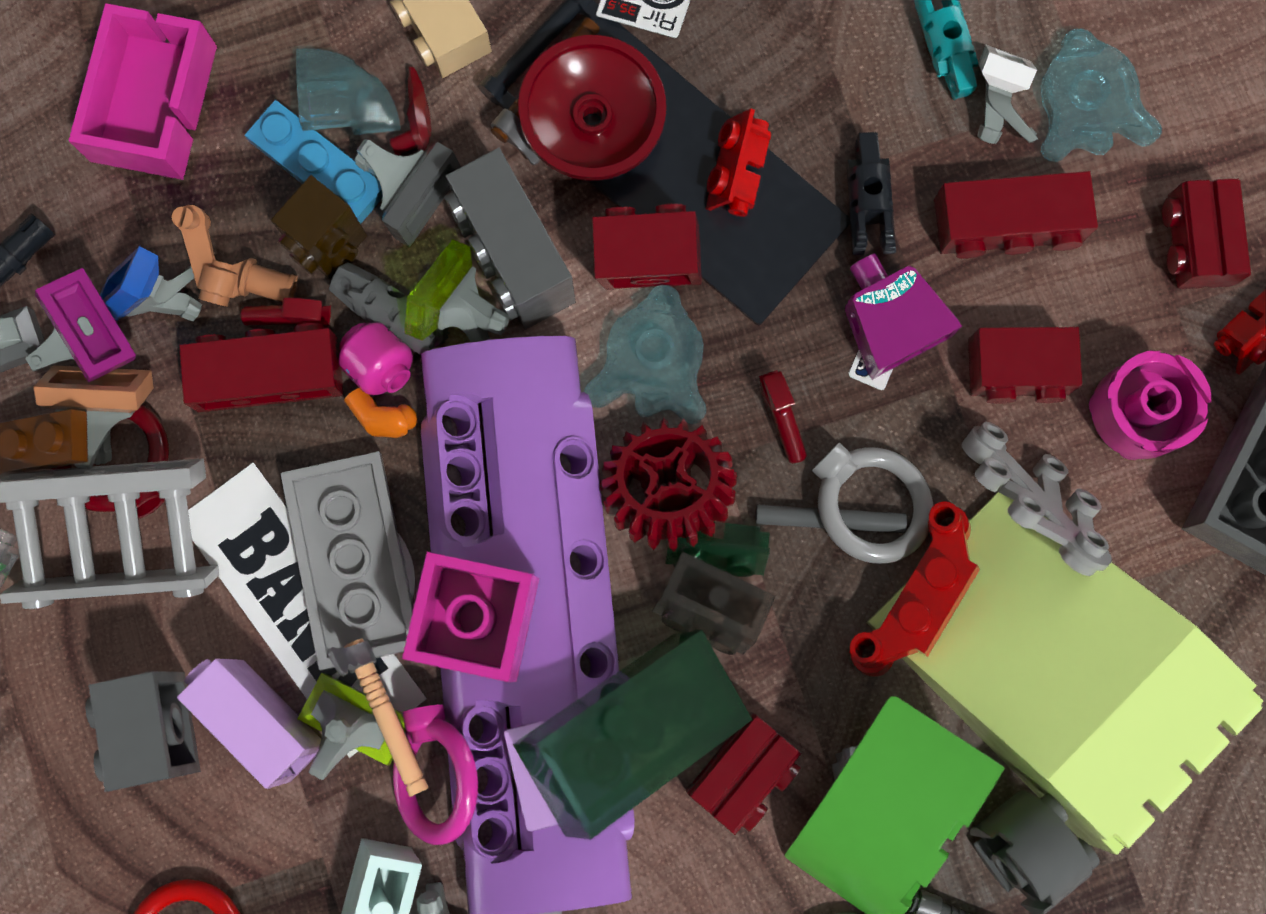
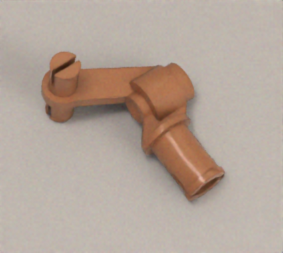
(222, 280)

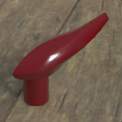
(418, 117)

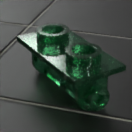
(740, 552)

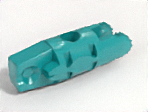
(954, 55)

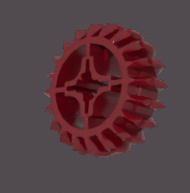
(662, 458)

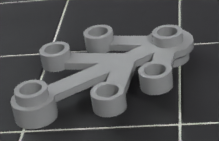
(1080, 544)

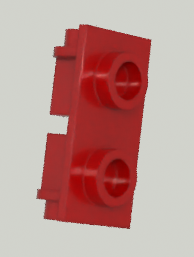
(741, 143)
(1245, 336)

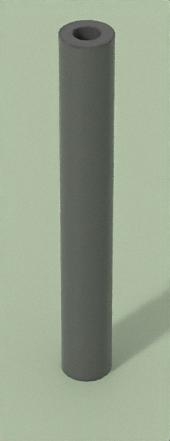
(810, 518)

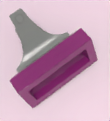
(81, 330)

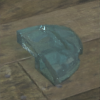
(341, 94)

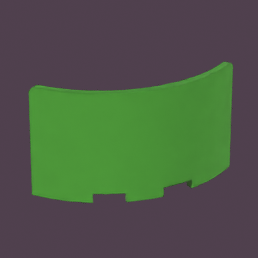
(893, 810)

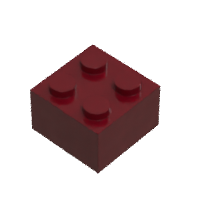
(647, 248)

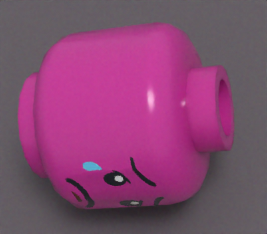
(374, 358)

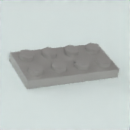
(349, 555)

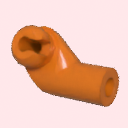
(381, 420)

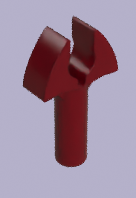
(292, 311)
(779, 400)

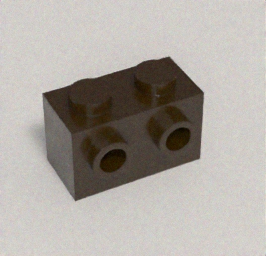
(318, 229)

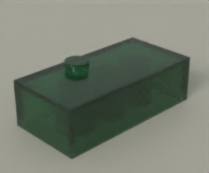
(632, 734)

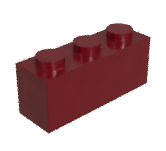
(1015, 214)
(261, 368)

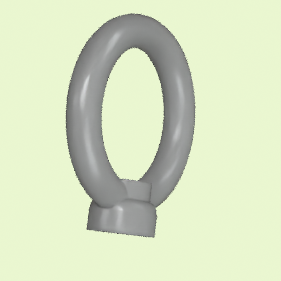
(837, 468)

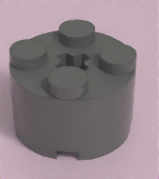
(1034, 850)

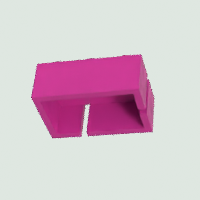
(143, 91)

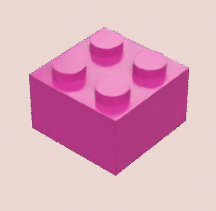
(471, 617)

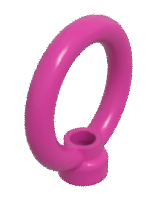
(428, 725)

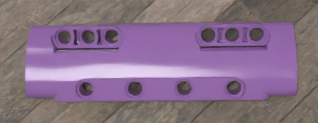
(538, 518)

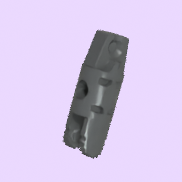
(379, 302)

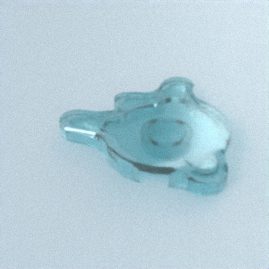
(1090, 96)
(655, 358)

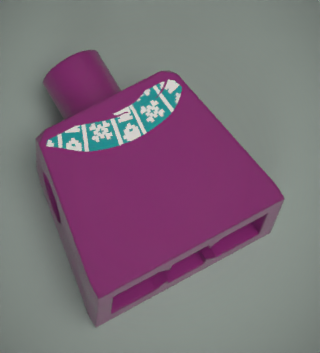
(895, 316)

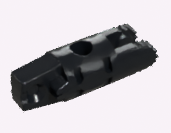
(870, 175)

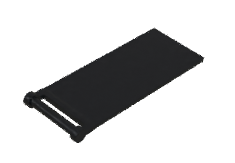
(743, 258)

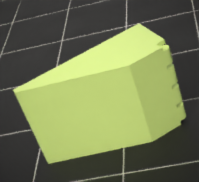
(1081, 681)

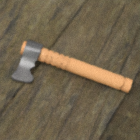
(360, 659)

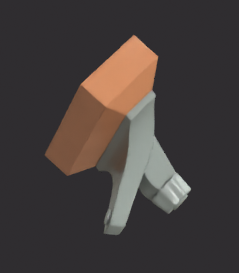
(104, 399)

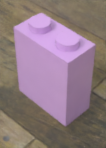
(250, 720)

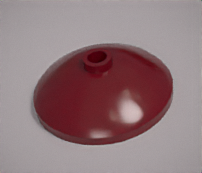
(592, 78)

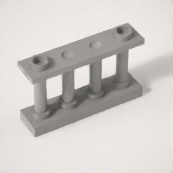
(122, 486)

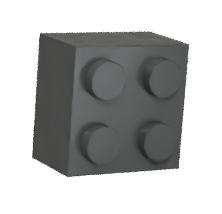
(141, 730)

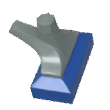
(139, 288)

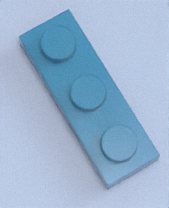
(309, 153)

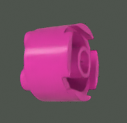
(1178, 398)

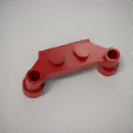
(926, 599)

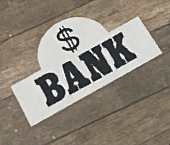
(252, 542)

